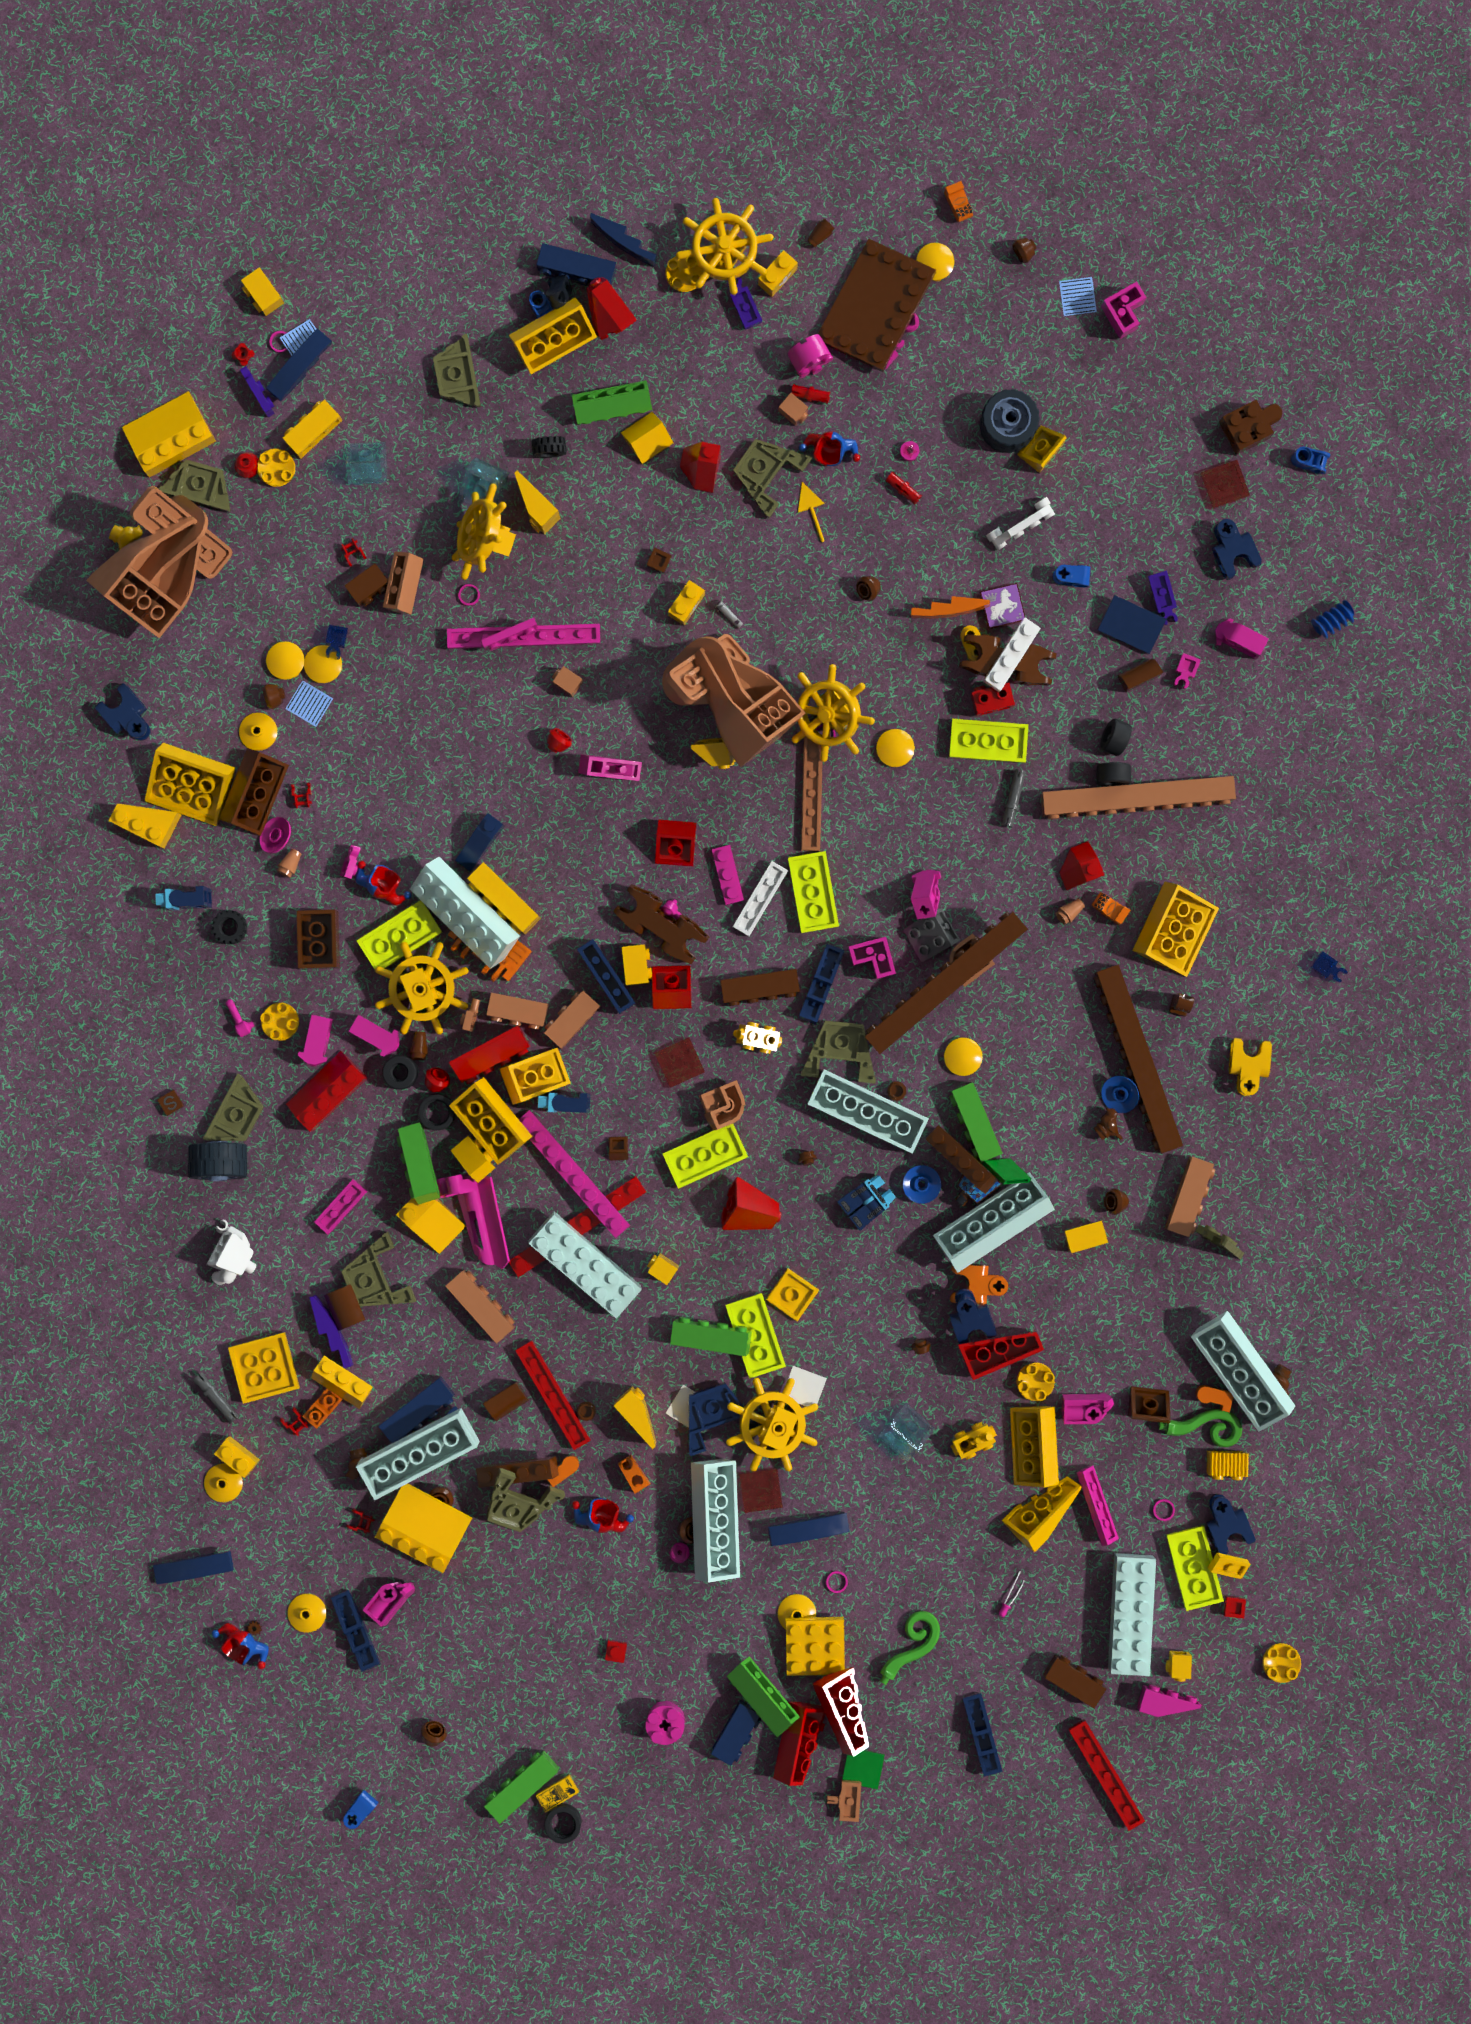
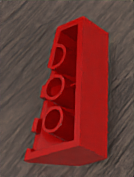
(993, 1354)
(841, 1705)
(798, 1744)

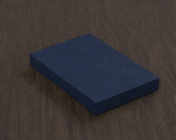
(1132, 624)

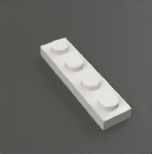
(1011, 654)
(760, 898)

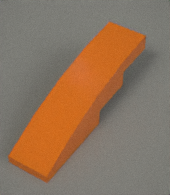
(958, 607)

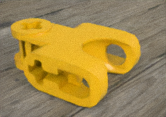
(1249, 1068)

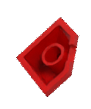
(1080, 866)

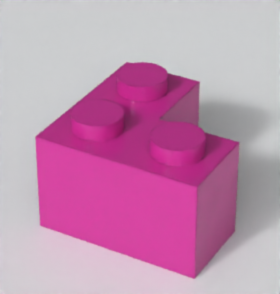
(1119, 309)
(875, 951)

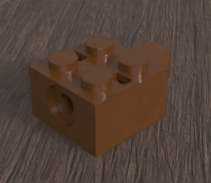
(1250, 423)

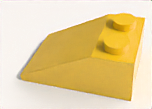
(540, 510)
(535, 1076)
(432, 1222)
(634, 1410)

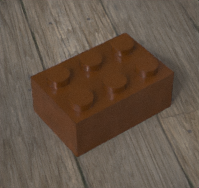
(318, 939)

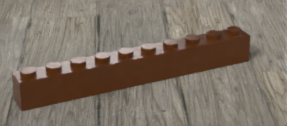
(946, 982)
(1138, 1059)

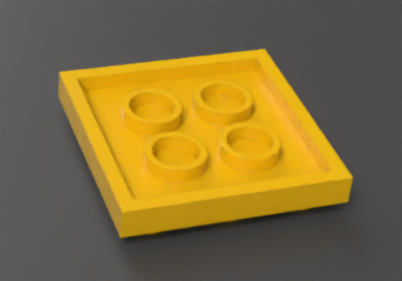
(264, 1367)
(814, 1645)

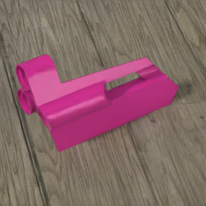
(479, 1202)

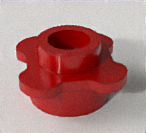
(242, 349)

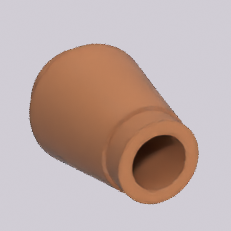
(289, 864)
(1068, 912)

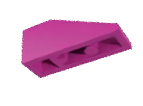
(609, 767)

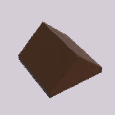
(1149, 1405)

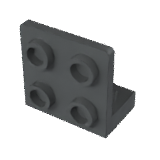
(931, 935)

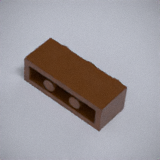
(1075, 1680)

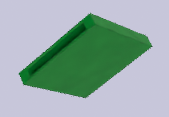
(1007, 1171)
(865, 1768)

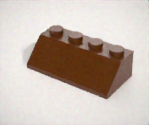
(253, 791)

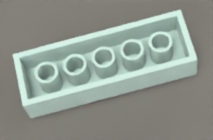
(464, 912)
(867, 1111)
(993, 1223)
(585, 1264)
(1243, 1371)
(417, 1454)
(715, 1520)
(1132, 1614)

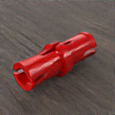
(811, 393)
(903, 488)

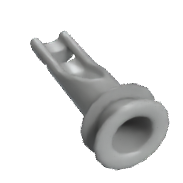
(729, 614)

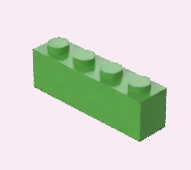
(612, 402)
(976, 1122)
(419, 1163)
(711, 1337)
(763, 1696)
(521, 1786)

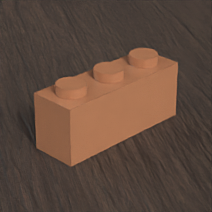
(403, 582)
(517, 1010)
(571, 1019)

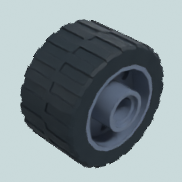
(1012, 406)
(217, 1161)

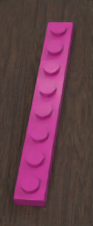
(543, 636)
(574, 1175)

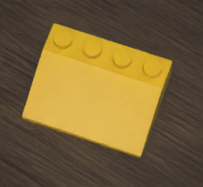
(168, 434)
(189, 783)
(1175, 928)
(423, 1527)

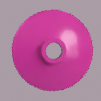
(275, 835)

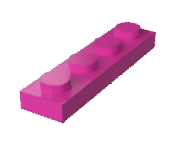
(1097, 1505)

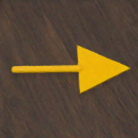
(807, 501)

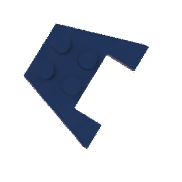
(708, 1410)

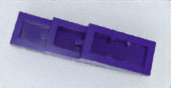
(326, 1324)

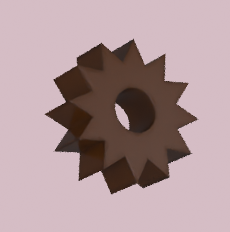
(254, 1632)

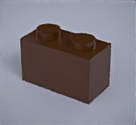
(367, 585)

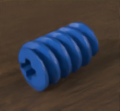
(1333, 619)

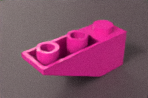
(1162, 1703)

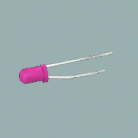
(1004, 1609)

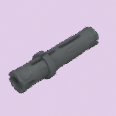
(1013, 798)
(215, 1397)

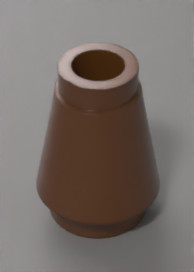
(820, 233)
(419, 1046)

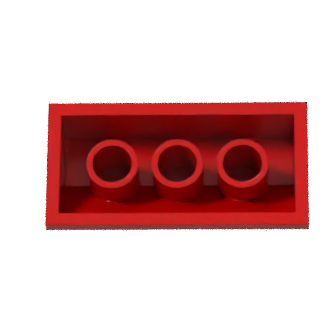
(493, 1052)
(326, 1091)

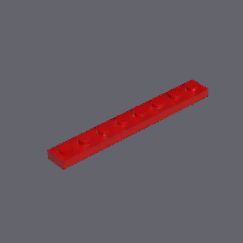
(582, 1223)

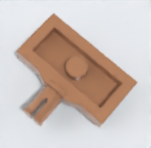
(468, 1020)
(848, 1800)

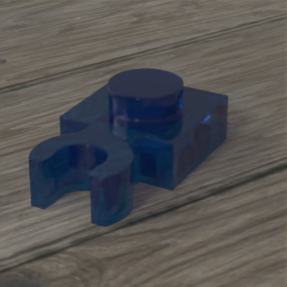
(336, 638)
(1326, 965)

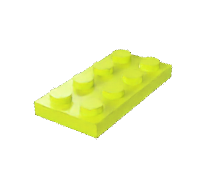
(988, 741)
(813, 892)
(411, 926)
(705, 1155)
(764, 1348)
(1191, 1560)

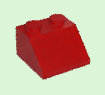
(675, 843)
(671, 987)

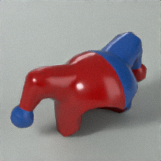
(830, 448)
(381, 883)
(601, 1516)
(241, 1645)

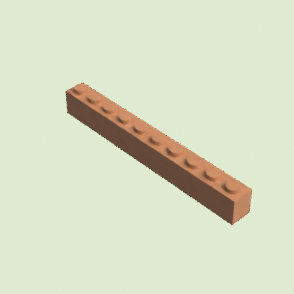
(1138, 796)

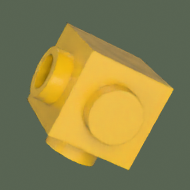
(1179, 1665)

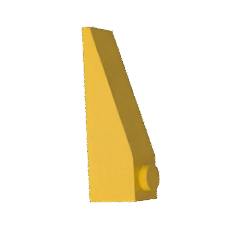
(1039, 1518)

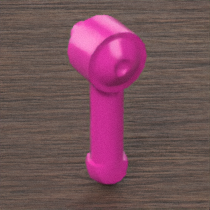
(670, 909)
(242, 1027)

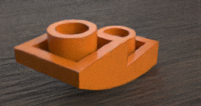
(322, 1408)

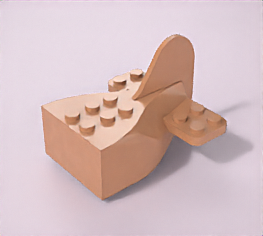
(158, 572)
(745, 701)

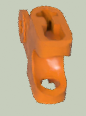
(981, 1283)

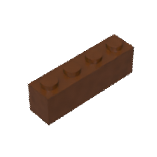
(760, 986)
(961, 1159)
(524, 1471)

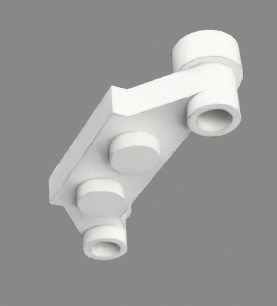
(1043, 510)

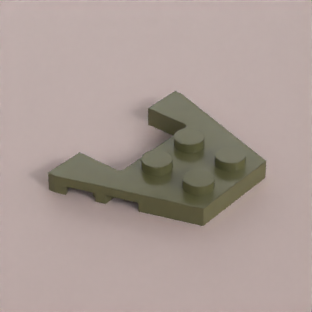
(760, 467)
(841, 1042)
(369, 1279)
(515, 1509)

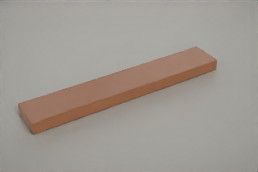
(811, 797)

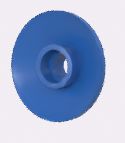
(1112, 1097)
(929, 1191)

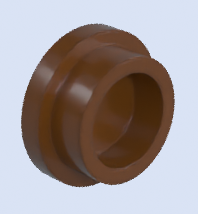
(896, 1091)
(807, 1158)
(921, 1346)
(586, 1411)

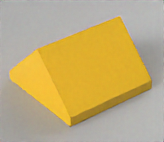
(647, 437)
(1042, 448)

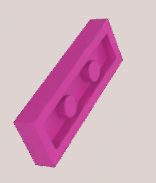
(510, 635)
(727, 874)
(340, 1207)

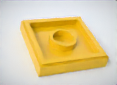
(792, 1294)

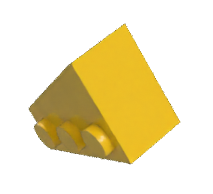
(147, 823)

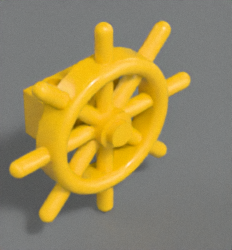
(727, 247)
(482, 533)
(835, 709)
(421, 988)
(776, 1425)

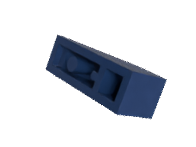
(479, 842)

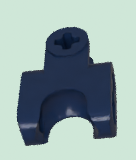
(1233, 545)
(127, 715)
(971, 1317)
(1226, 1523)

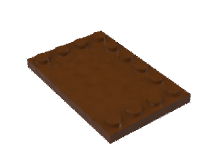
(876, 305)

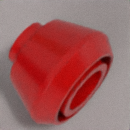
(246, 465)
(558, 740)
(436, 1079)

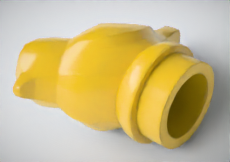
(125, 535)

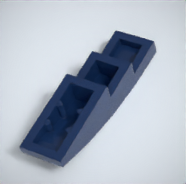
(618, 236)
(298, 365)
(821, 984)
(808, 1529)
(193, 1567)
(355, 1630)
(982, 1735)

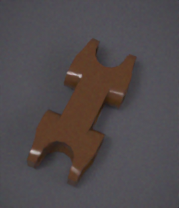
(989, 651)
(670, 930)

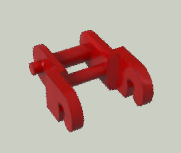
(344, 547)
(308, 802)
(295, 1431)
(366, 1529)

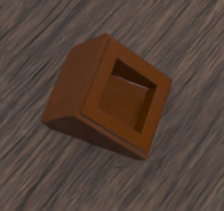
(618, 1148)

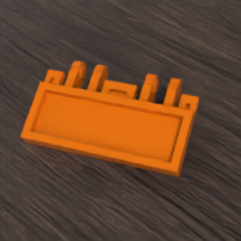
(512, 962)

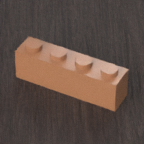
(1189, 1196)
(480, 1306)

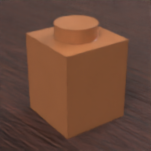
(793, 409)
(567, 681)

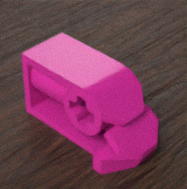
(1240, 638)
(926, 893)
(375, 1035)
(316, 1041)
(1078, 1406)
(382, 1607)

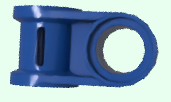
(542, 309)
(1314, 460)
(1075, 575)
(361, 1807)

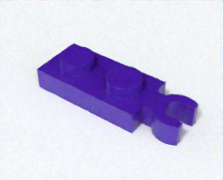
(745, 306)
(257, 389)
(1163, 594)

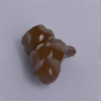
(1108, 1125)
(1282, 1375)
(355, 1456)

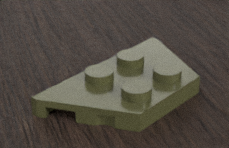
(456, 373)
(199, 484)
(236, 1114)
(1223, 1241)

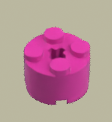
(809, 356)
(674, 1717)

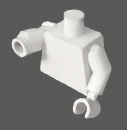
(231, 1255)

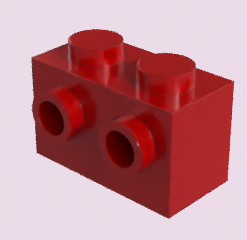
(993, 700)

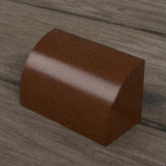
(1140, 674)
(344, 1307)
(506, 1401)

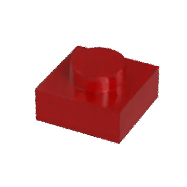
(1234, 1607)
(616, 1651)

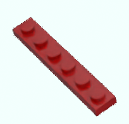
(553, 1395)
(1106, 1775)

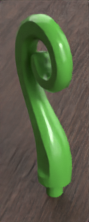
(1179, 1428)
(894, 1664)

